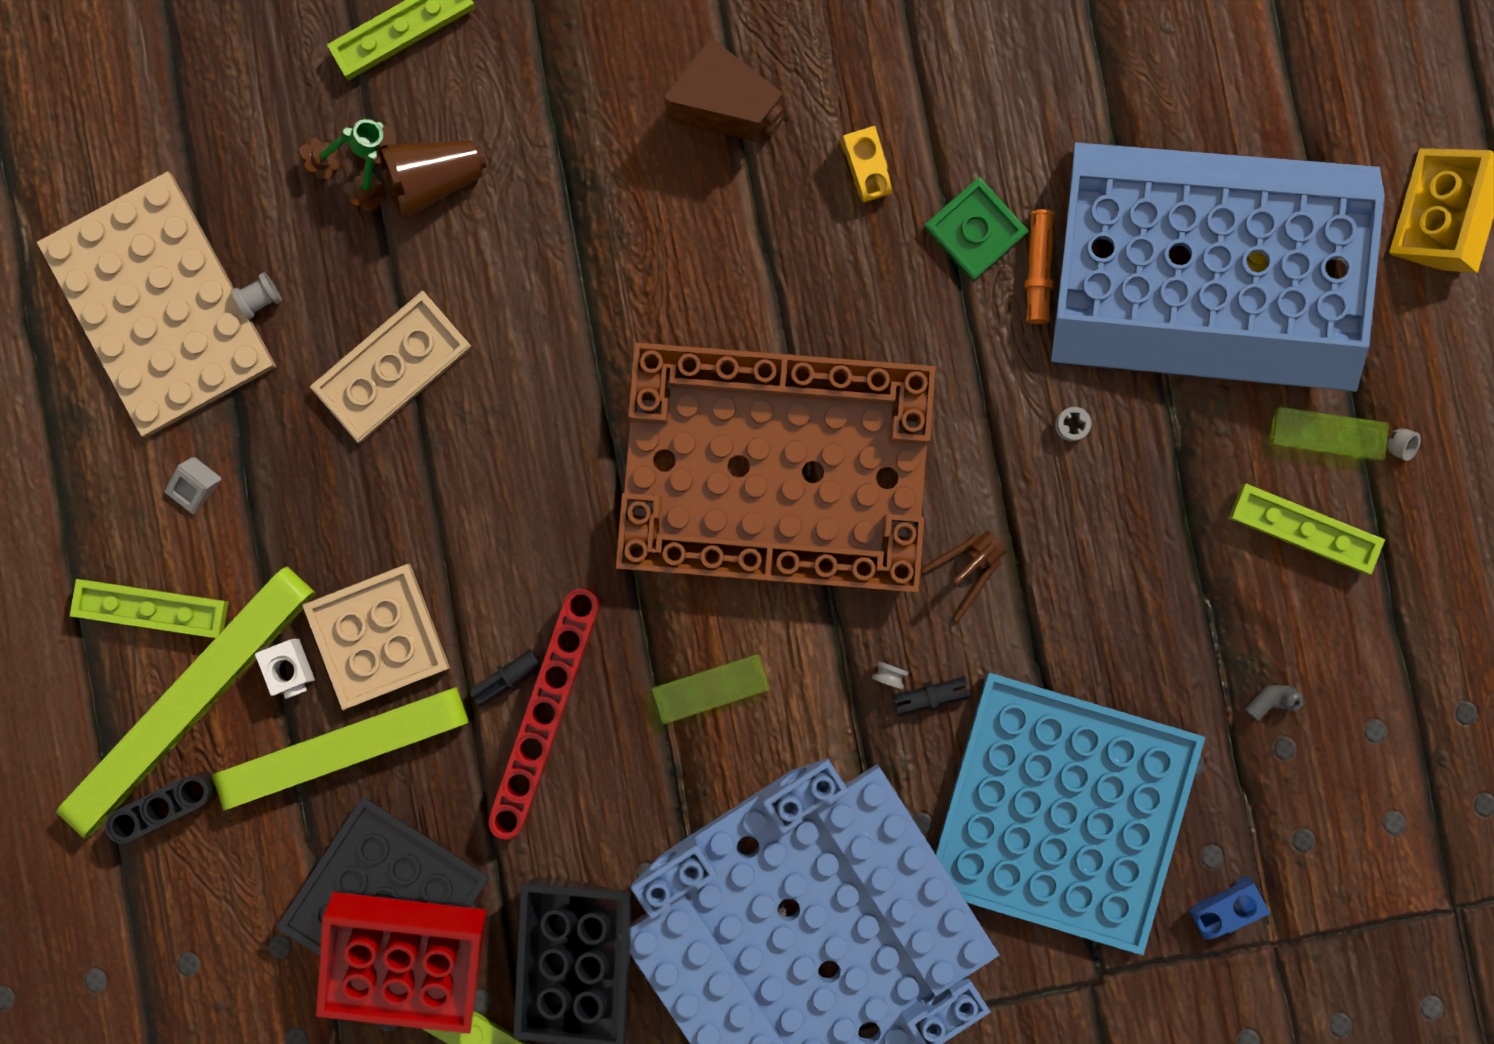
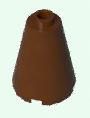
(428, 172)

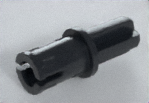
(505, 678)

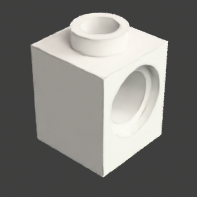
(270, 662)

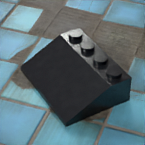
(572, 962)

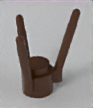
(984, 552)

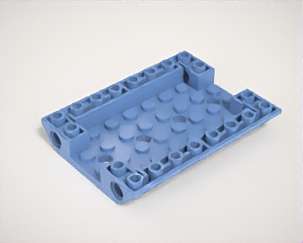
(1215, 311)

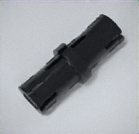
(931, 696)

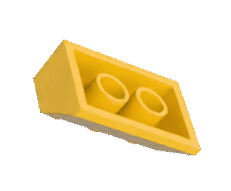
(1447, 210)

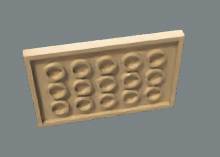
(156, 304)

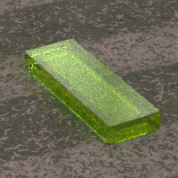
(1329, 433)
(710, 688)

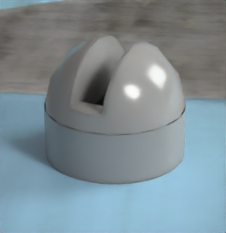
(1404, 444)

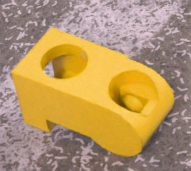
(867, 163)

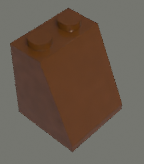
(724, 96)

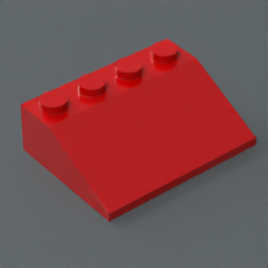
(400, 962)

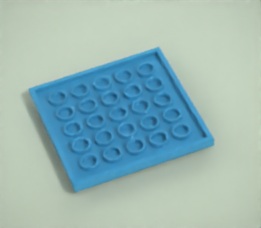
(1066, 812)

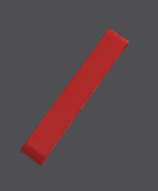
(532, 727)

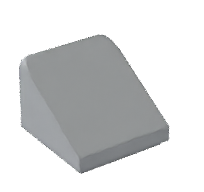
(192, 484)

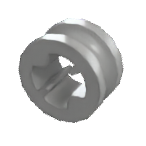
(1082, 417)
(889, 675)

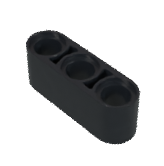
(145, 811)

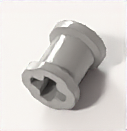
(256, 295)

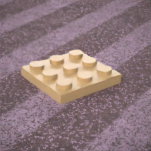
(376, 636)

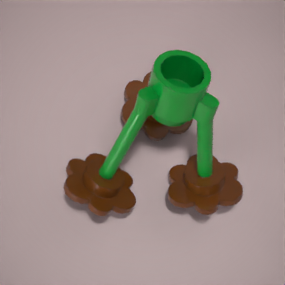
(364, 142)

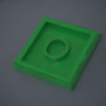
(975, 229)

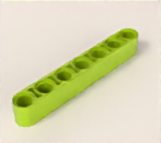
(340, 748)

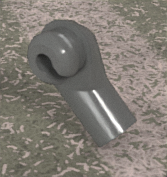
(1274, 697)

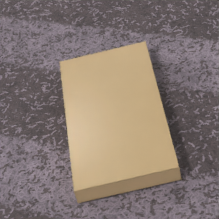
(391, 367)

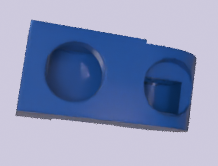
(1229, 909)

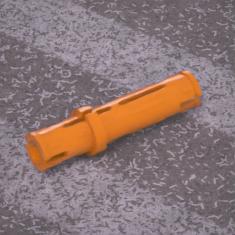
(1040, 259)

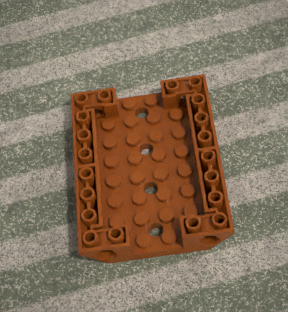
(779, 418)

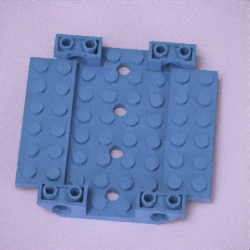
(865, 900)

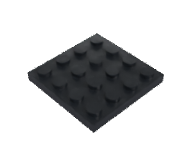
(383, 859)

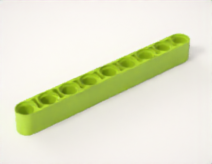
(185, 702)

